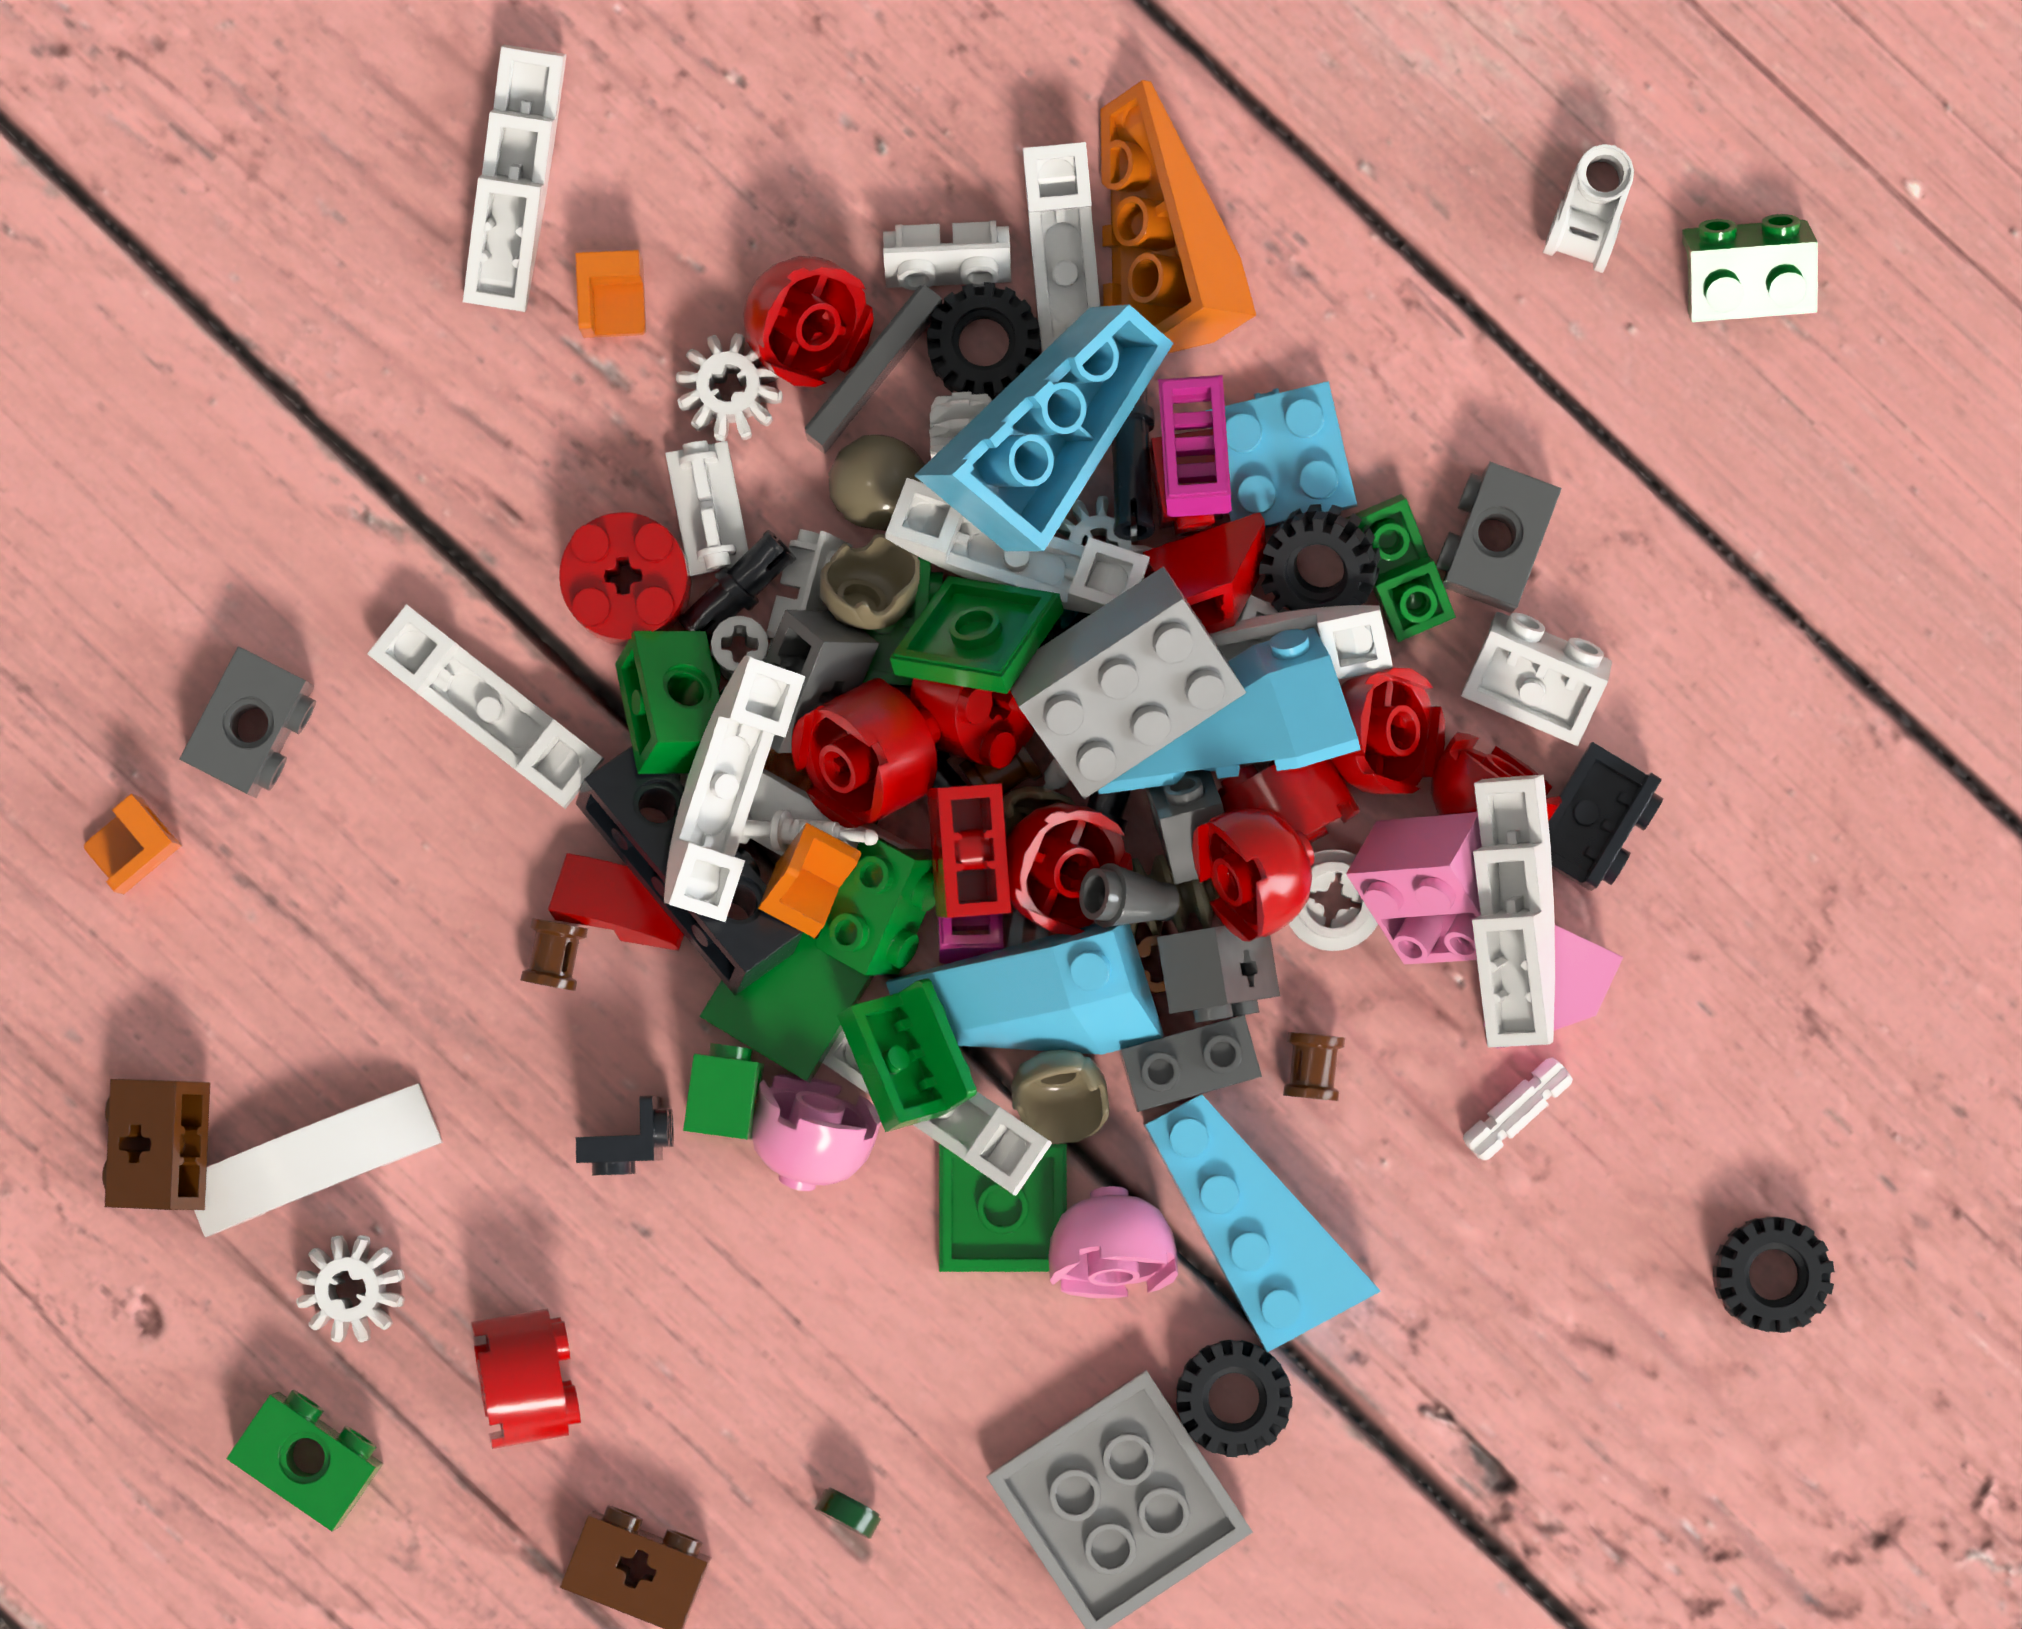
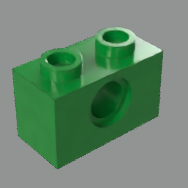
(652, 676)
(723, 1092)
(267, 1456)

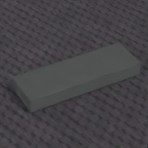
(872, 368)

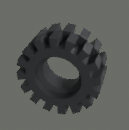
(976, 304)
(1323, 529)
(1812, 1274)
(1241, 1437)

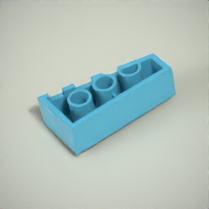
(1048, 429)
(1262, 1237)

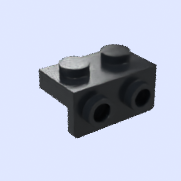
(1597, 815)
(618, 1153)

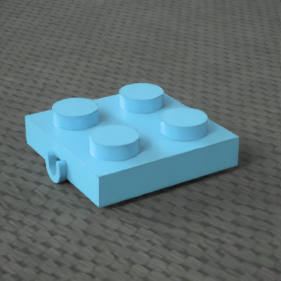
(1286, 454)

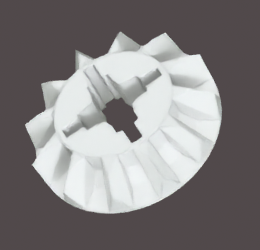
(1350, 925)

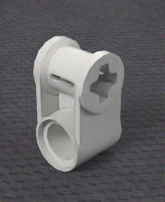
(1588, 218)

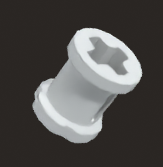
(722, 638)

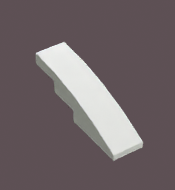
(514, 178)
(1517, 912)

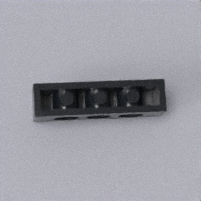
(734, 948)

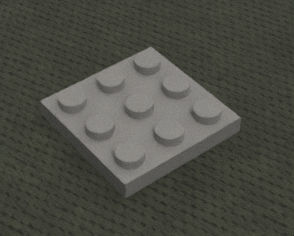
(1119, 1503)

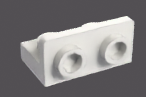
(1538, 677)

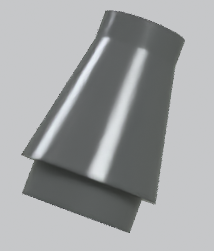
(1125, 897)

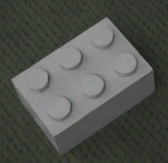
(1124, 683)

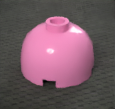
(810, 1133)
(1112, 1244)

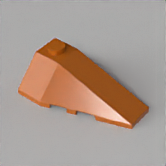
(1164, 230)

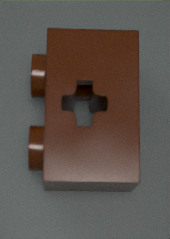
(156, 1144)
(601, 1577)

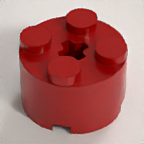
(599, 553)
(974, 722)
(866, 753)
(1301, 796)
(523, 1377)

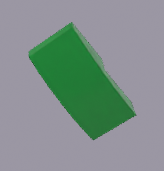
(1408, 578)

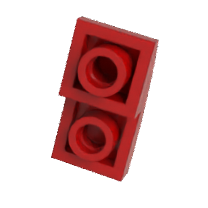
(614, 899)

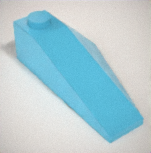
(1287, 716)
(1049, 994)

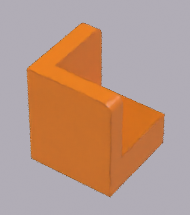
(610, 293)
(131, 844)
(808, 879)

